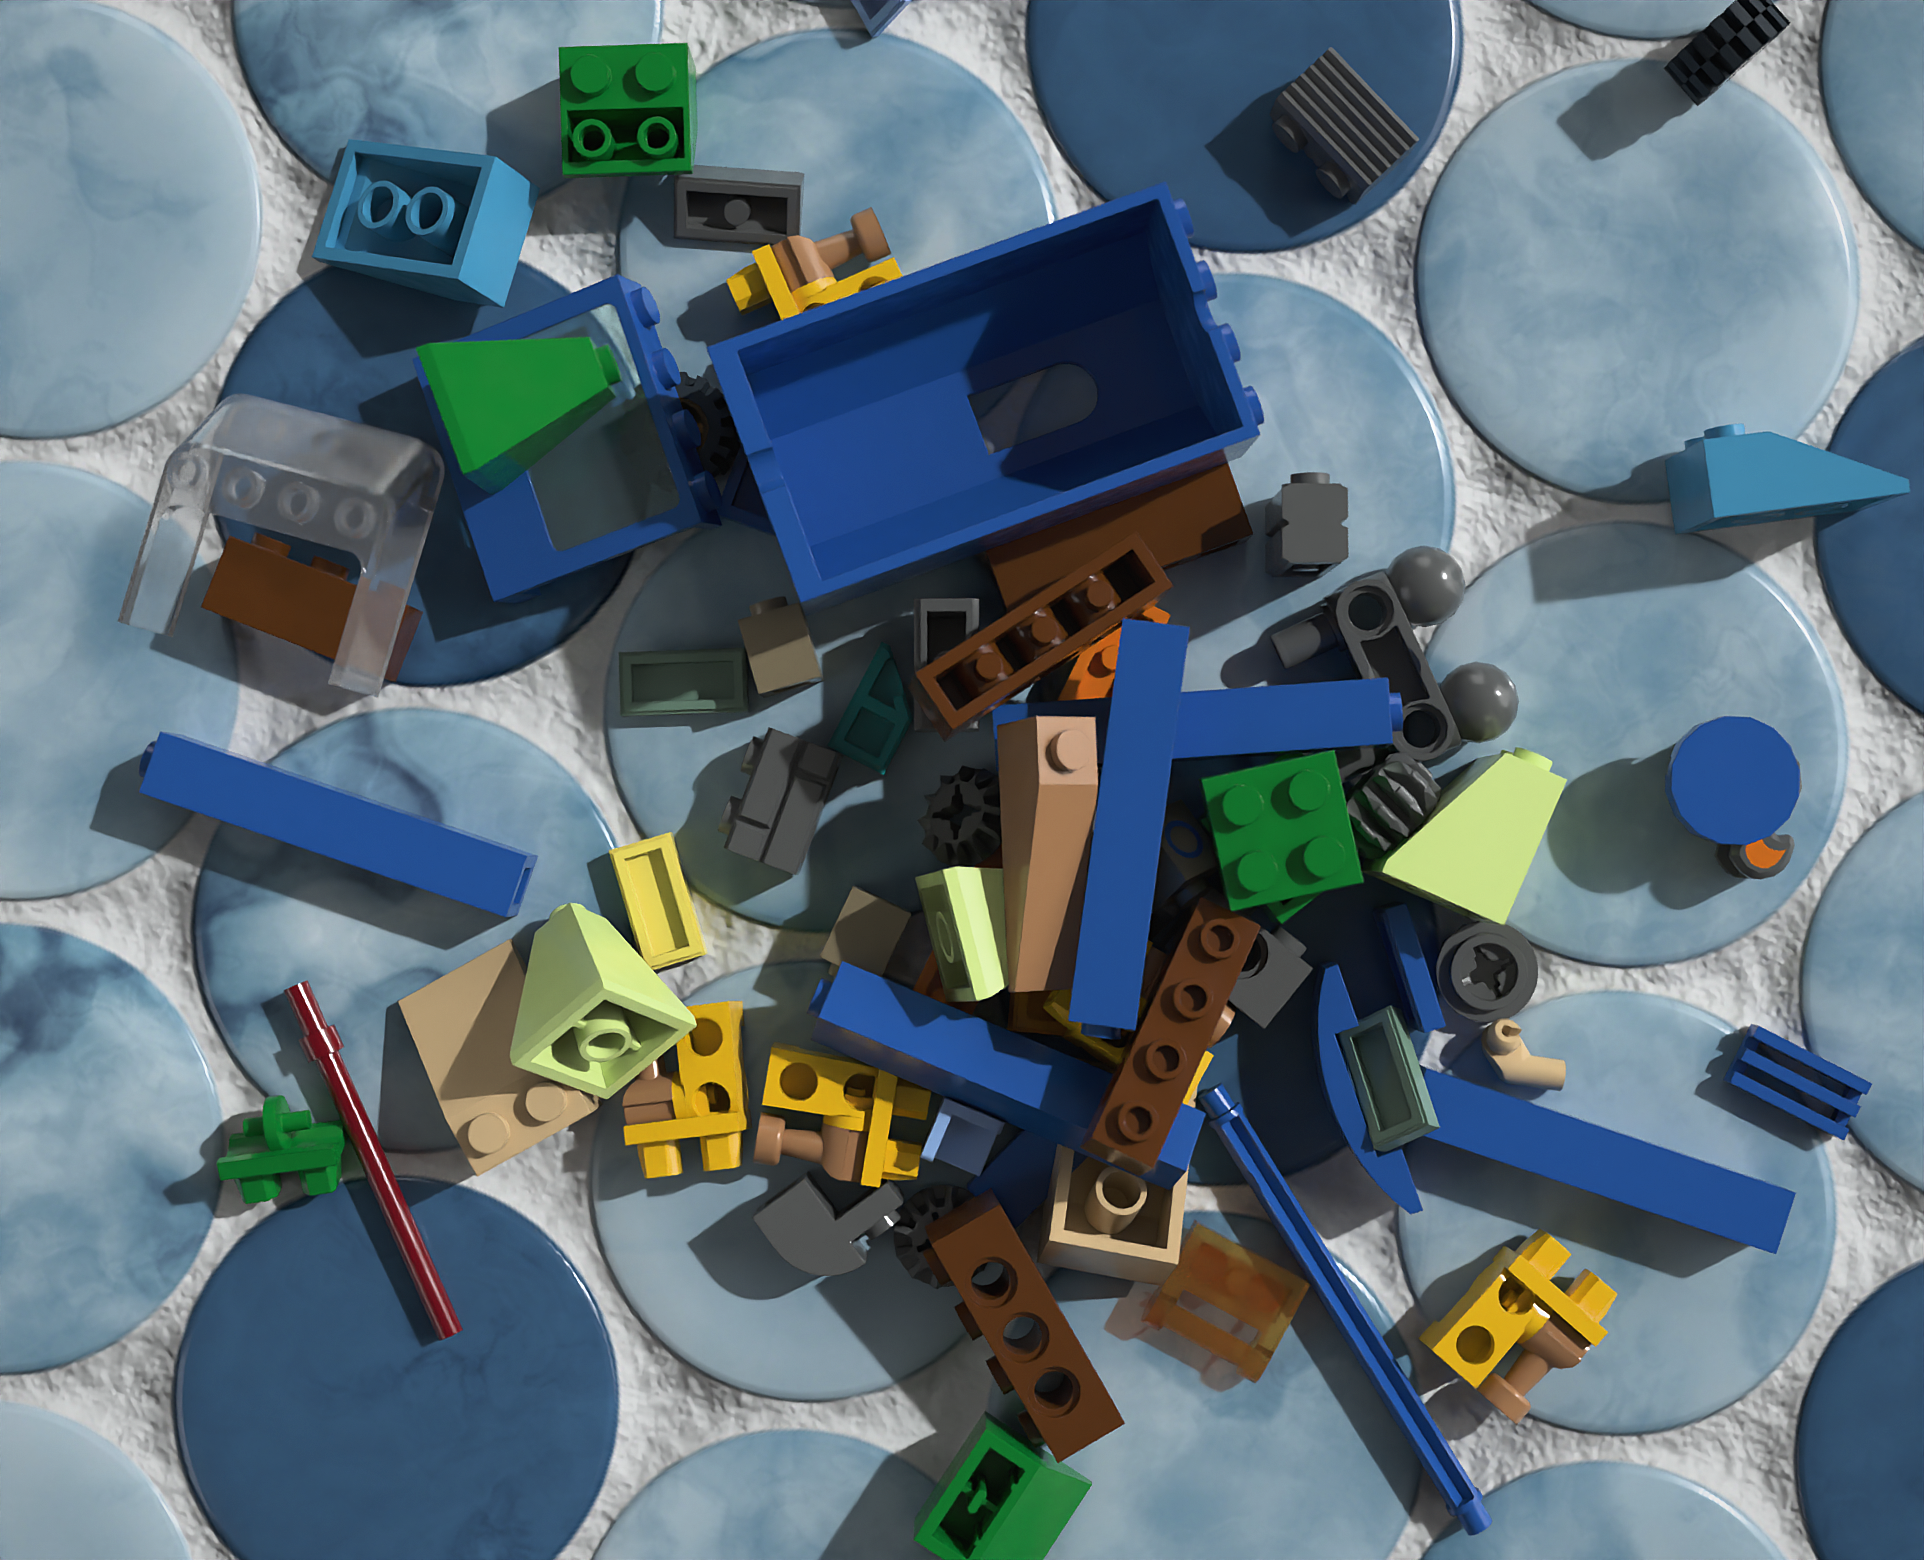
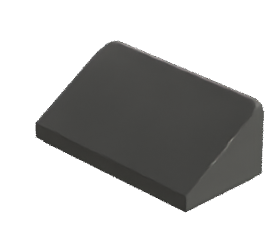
(738, 205)

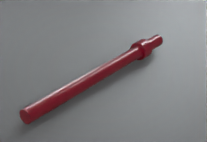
(322, 1045)

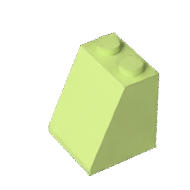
(1478, 837)

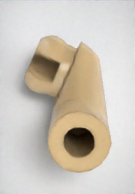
(1513, 1061)

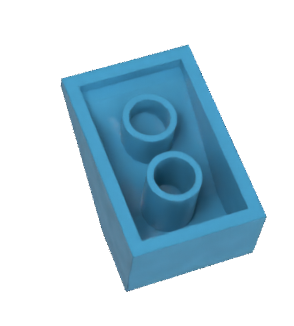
(428, 220)
(1767, 478)

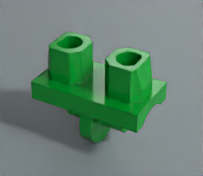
(280, 1144)

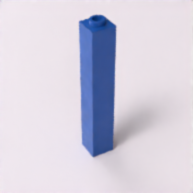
(1253, 719)
(336, 823)
(1128, 827)
(978, 1064)
(1608, 1162)

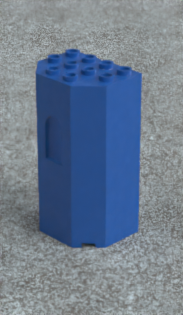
(869, 422)

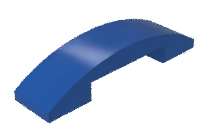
(1332, 1014)

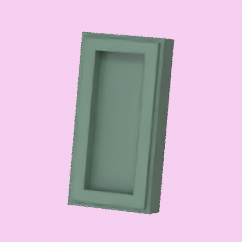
(683, 682)
(1388, 1079)

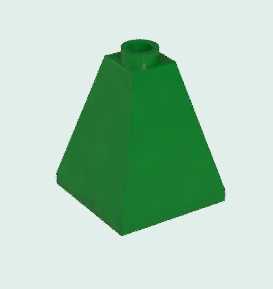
(515, 399)

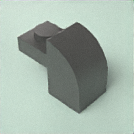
(819, 1237)

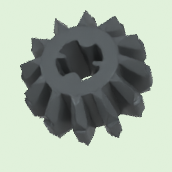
(1390, 804)

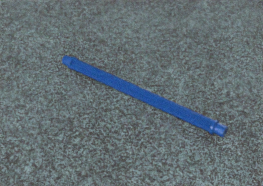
(1345, 1309)

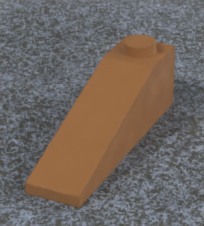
(1046, 841)

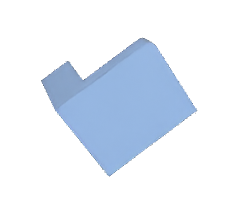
(961, 1136)

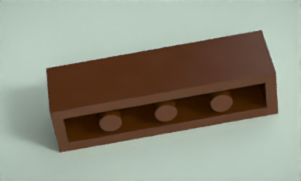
(1174, 521)

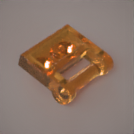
(1236, 1283)

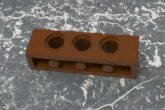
(1039, 636)
(1170, 1037)
(1081, 1406)

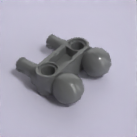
(1421, 590)

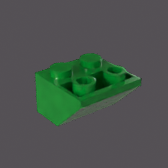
(627, 110)
(999, 1499)

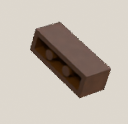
(291, 599)

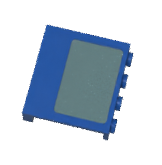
(610, 483)

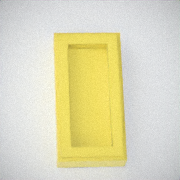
(658, 901)

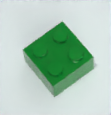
(1280, 830)

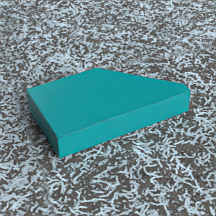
(875, 716)

